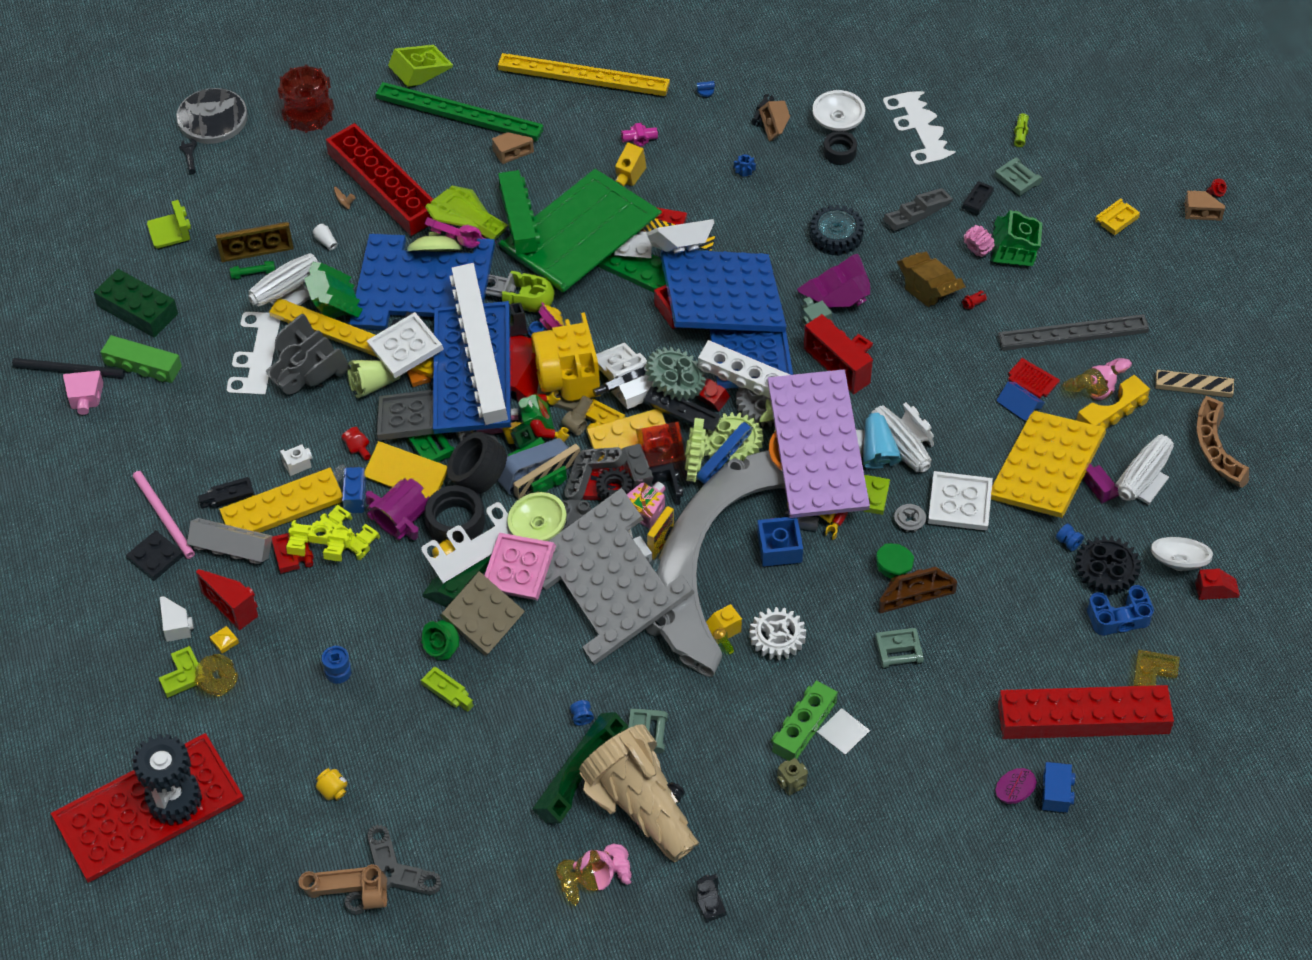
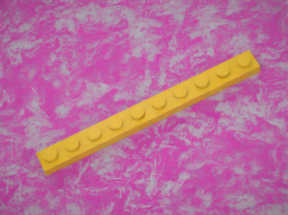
(584, 74)
(337, 331)

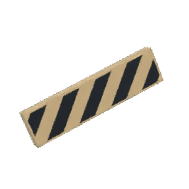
(1194, 383)
(565, 458)

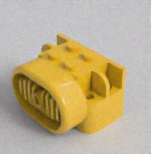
(567, 360)

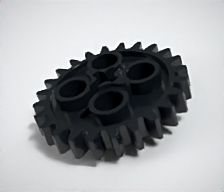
(1107, 564)

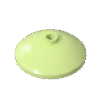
(435, 243)
(536, 510)

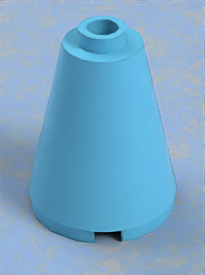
(879, 443)

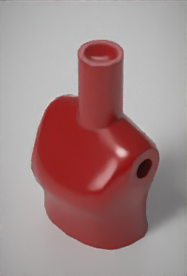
(356, 442)

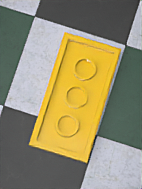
(392, 464)

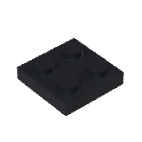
(154, 555)

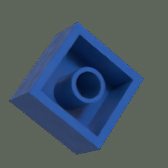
(779, 541)

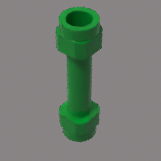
(237, 272)

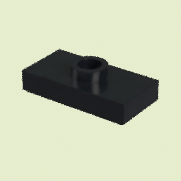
(978, 197)

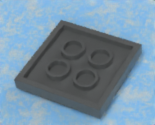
(405, 415)

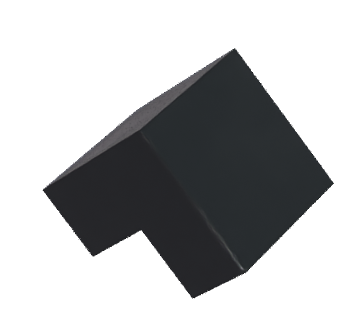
(517, 320)

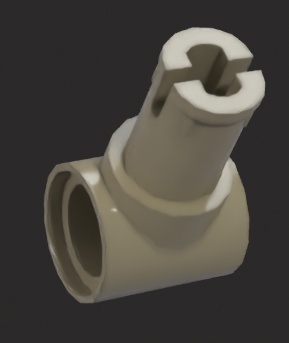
(575, 419)

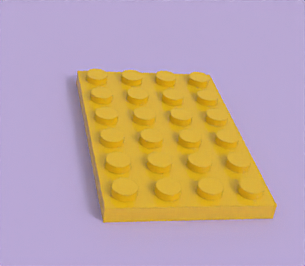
(1047, 463)

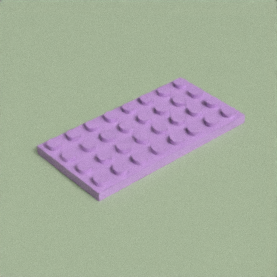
(818, 444)

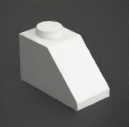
(175, 620)

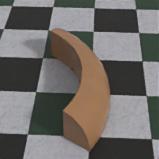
(1208, 422)

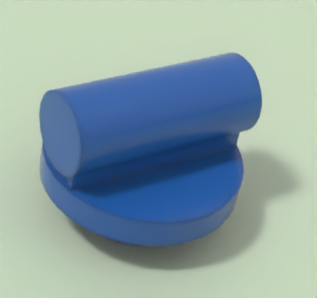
(705, 88)

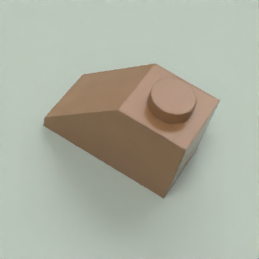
(774, 117)
(512, 146)
(1203, 206)

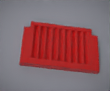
(1033, 378)

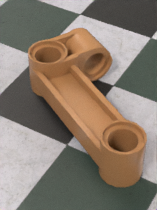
(349, 880)

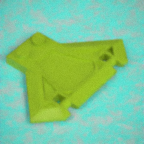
(462, 207)

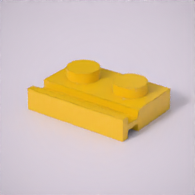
(1117, 217)

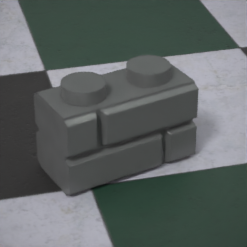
(637, 465)

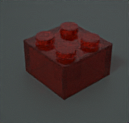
(661, 443)

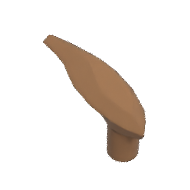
(342, 198)

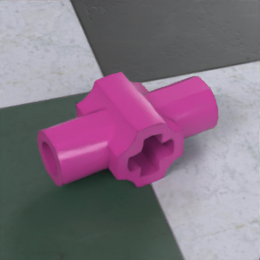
(639, 134)

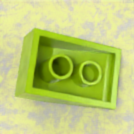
(418, 64)

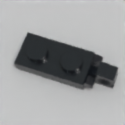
(227, 493)

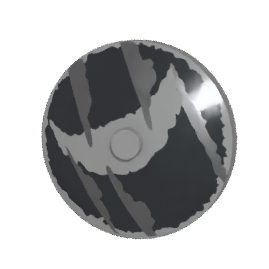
(212, 115)

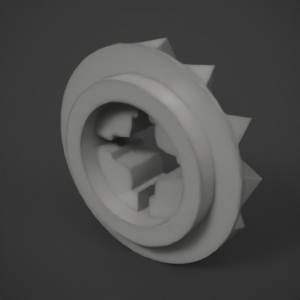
(910, 510)

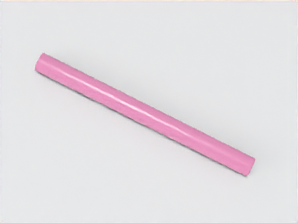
(163, 514)

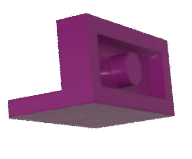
(1100, 483)

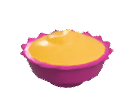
(550, 317)

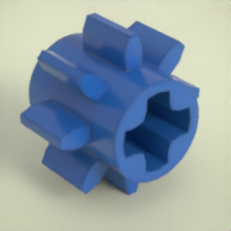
(744, 165)

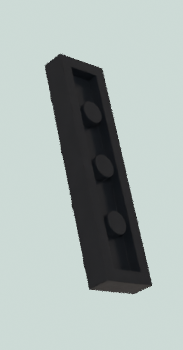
(682, 409)

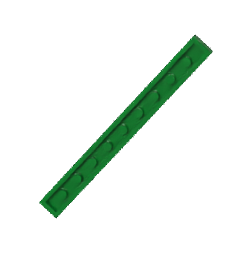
(459, 111)

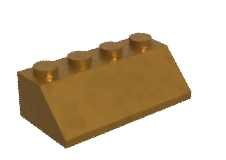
(254, 241)

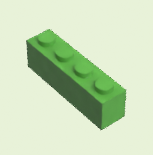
(141, 359)

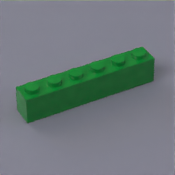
(519, 212)

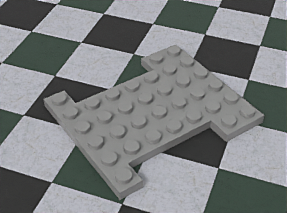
(611, 575)

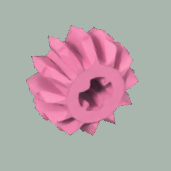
(979, 240)

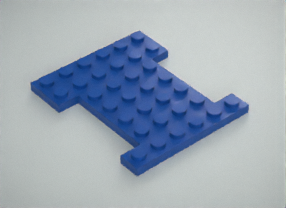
(411, 280)

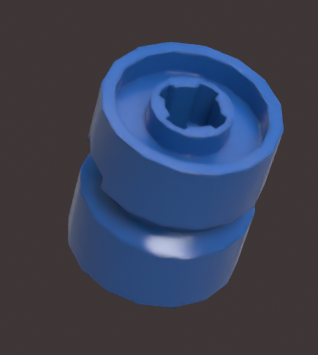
(336, 664)

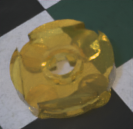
(210, 684)

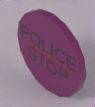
(1016, 785)

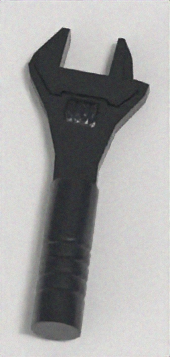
(188, 149)

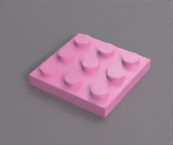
(520, 565)

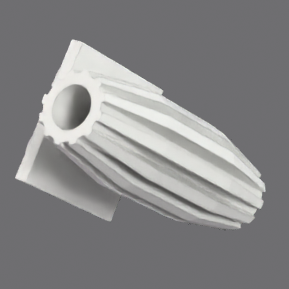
(284, 283)
(908, 436)
(1143, 475)

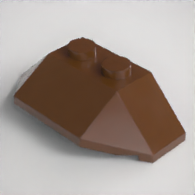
(916, 588)

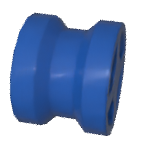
(581, 712)

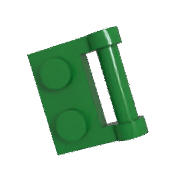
(428, 449)

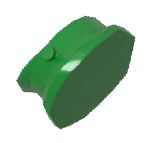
(894, 560)
(440, 639)

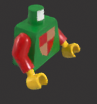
(537, 414)

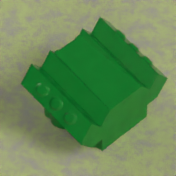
(1016, 239)
(332, 291)

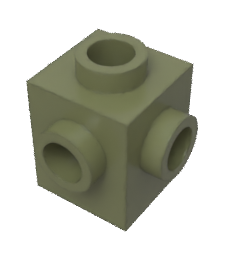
(792, 776)

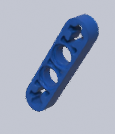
(724, 452)

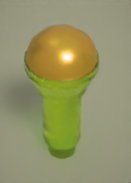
(721, 636)

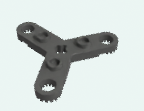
(402, 875)

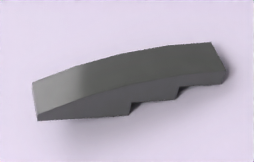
(920, 208)

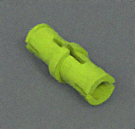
(1021, 130)

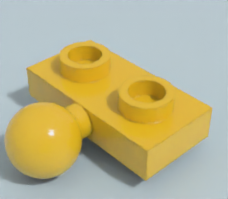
(601, 414)

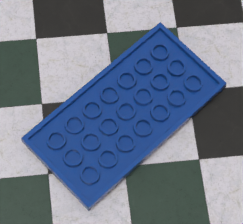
(453, 389)

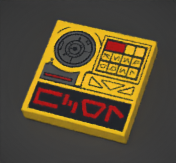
(659, 532)

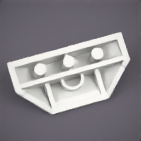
(680, 236)

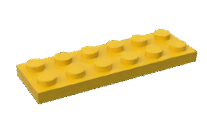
(284, 502)

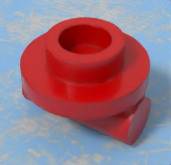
(1217, 188)

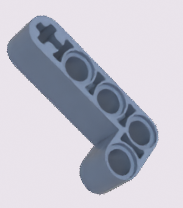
(528, 460)

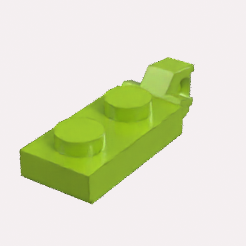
(447, 689)

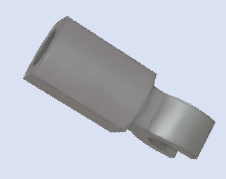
(807, 522)

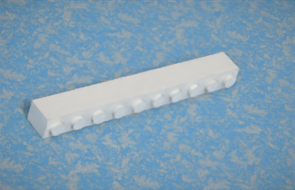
(479, 344)

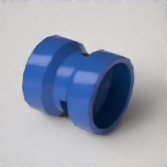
(1069, 537)

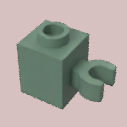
(812, 310)

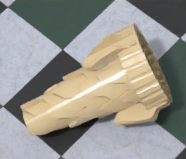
(630, 775)

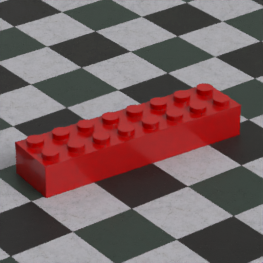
(380, 177)
(1085, 712)

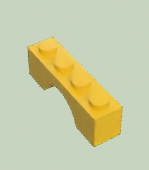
(1131, 395)

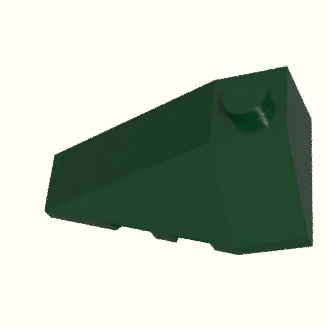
(446, 592)

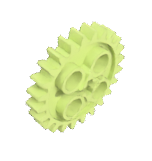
(724, 430)
(695, 449)

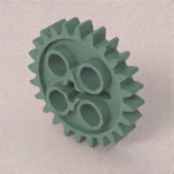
(675, 373)

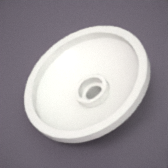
(838, 110)
(1181, 553)

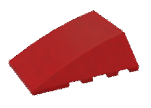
(523, 367)

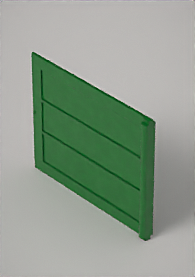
(583, 229)

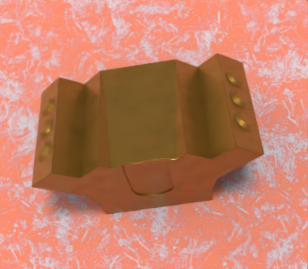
(928, 278)

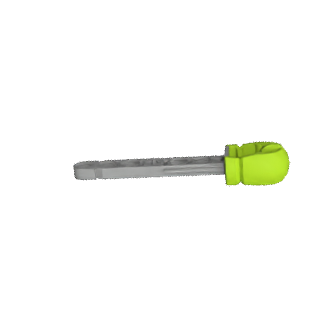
(532, 293)

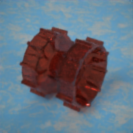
(306, 98)

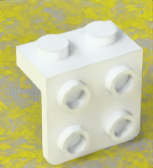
(636, 247)

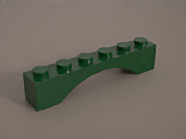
(558, 796)

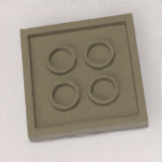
(482, 613)

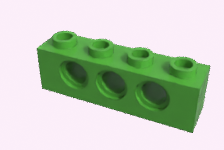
(791, 748)

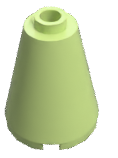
(368, 376)

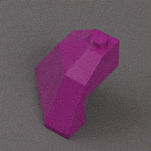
(840, 285)

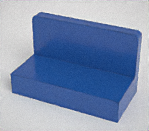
(1019, 400)

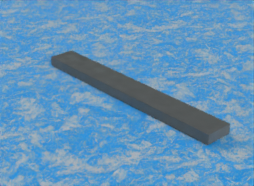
(1073, 332)

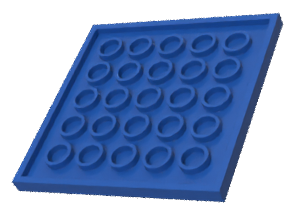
(722, 291)

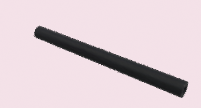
(66, 367)

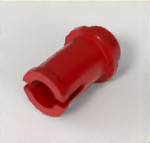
(973, 300)

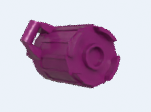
(398, 508)

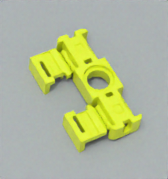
(332, 538)
(360, 541)

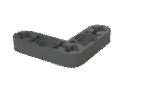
(585, 462)

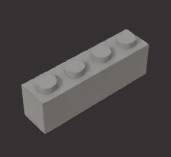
(230, 540)

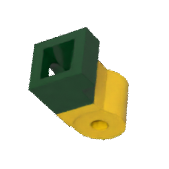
(517, 435)

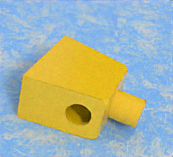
(630, 165)

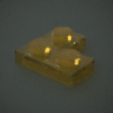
(1152, 664)

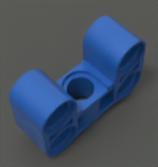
(1122, 618)

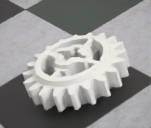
(779, 639)

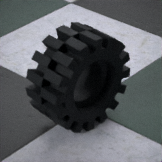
(612, 477)

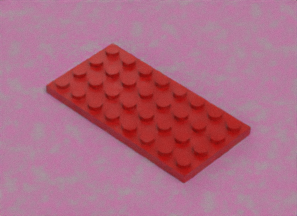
(116, 824)

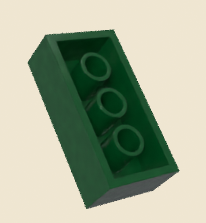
(136, 303)

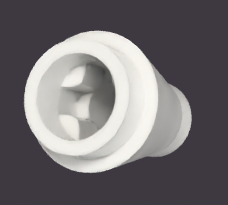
(323, 235)

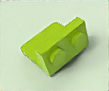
(170, 228)

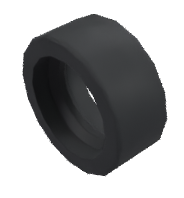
(840, 137)

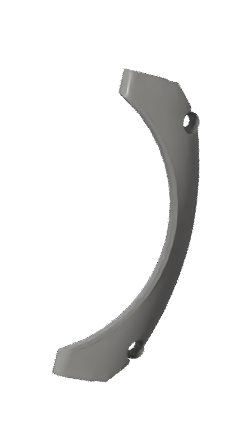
(685, 624)

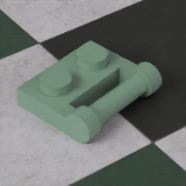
(1015, 179)
(899, 641)
(644, 717)

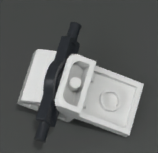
(625, 375)

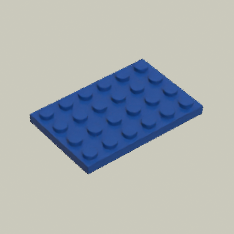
(762, 346)

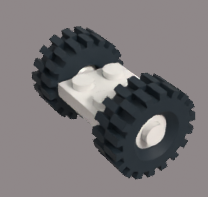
(165, 770)

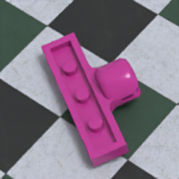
(466, 235)

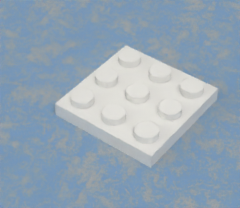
(405, 345)
(960, 500)

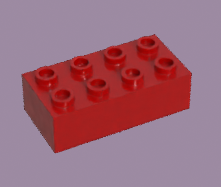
(837, 352)

